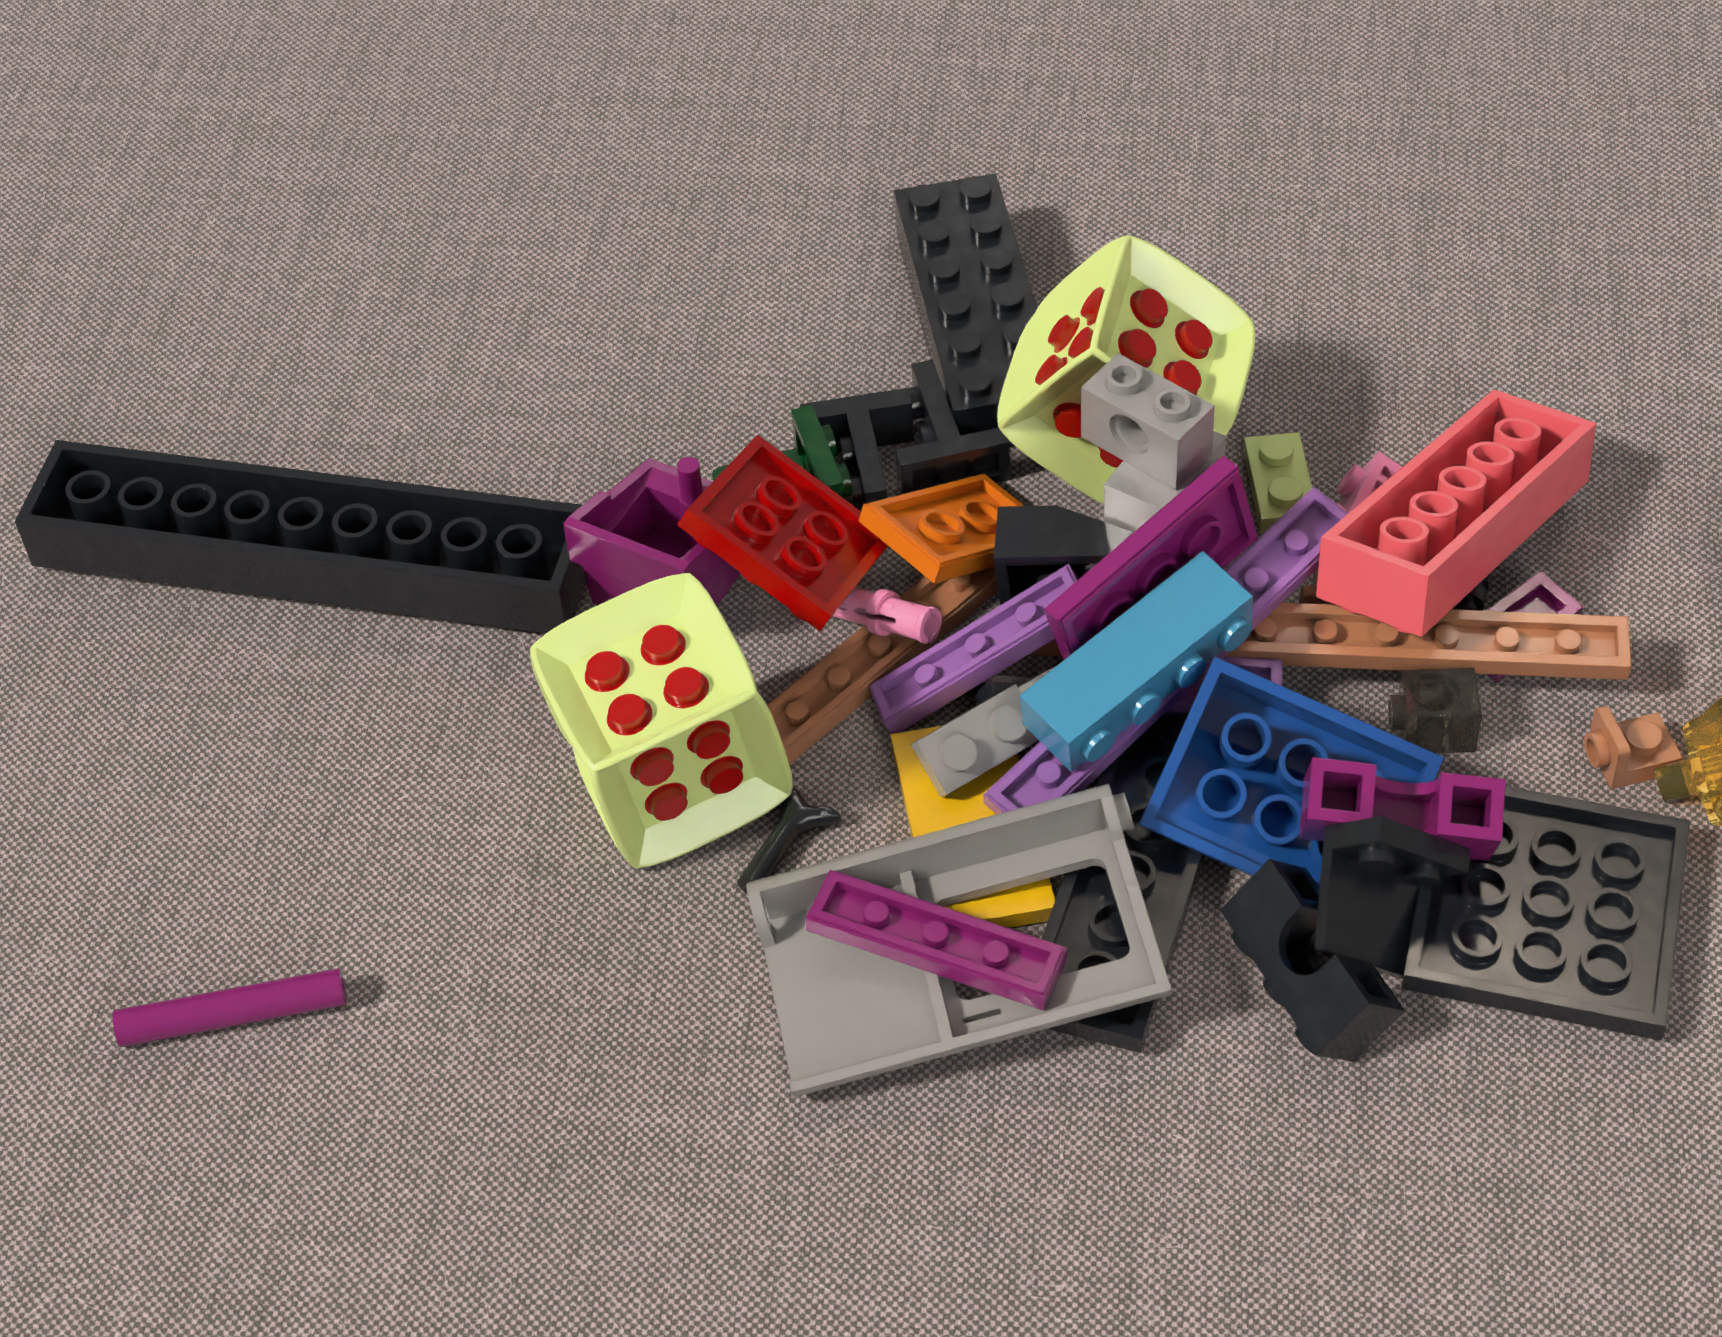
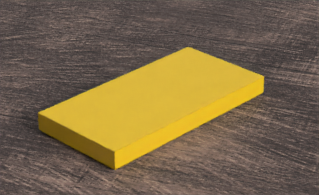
(931, 813)

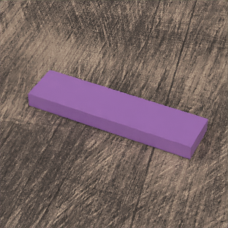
(969, 655)

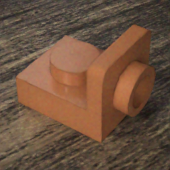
(1629, 748)

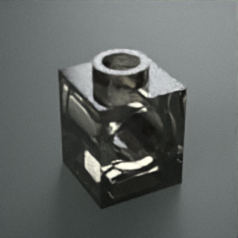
(1437, 709)

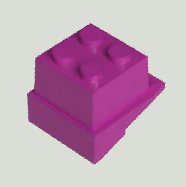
(635, 537)

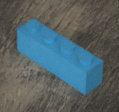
(1137, 662)

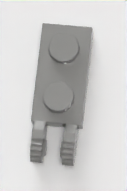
(976, 740)

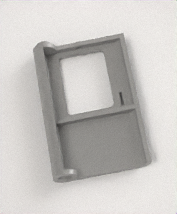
(867, 1015)

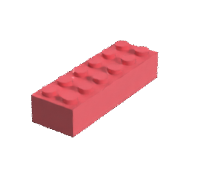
(1454, 512)

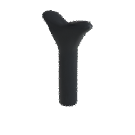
(794, 820)

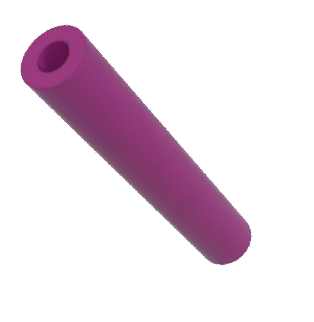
(229, 1007)

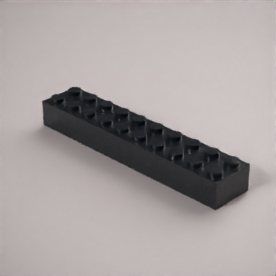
(303, 536)

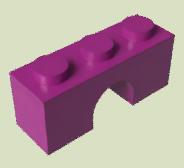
(1451, 807)

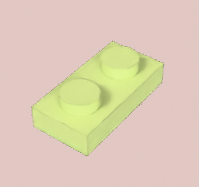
(1275, 475)

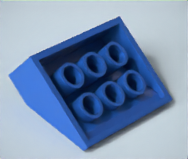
(1243, 766)

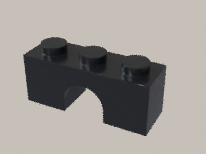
(1334, 1007)

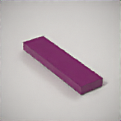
(936, 939)

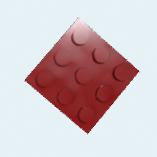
(784, 532)

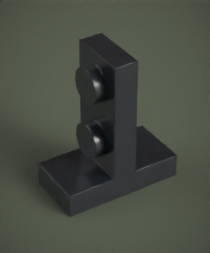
(859, 428)
(942, 452)

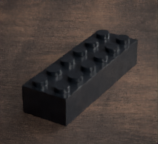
(965, 289)

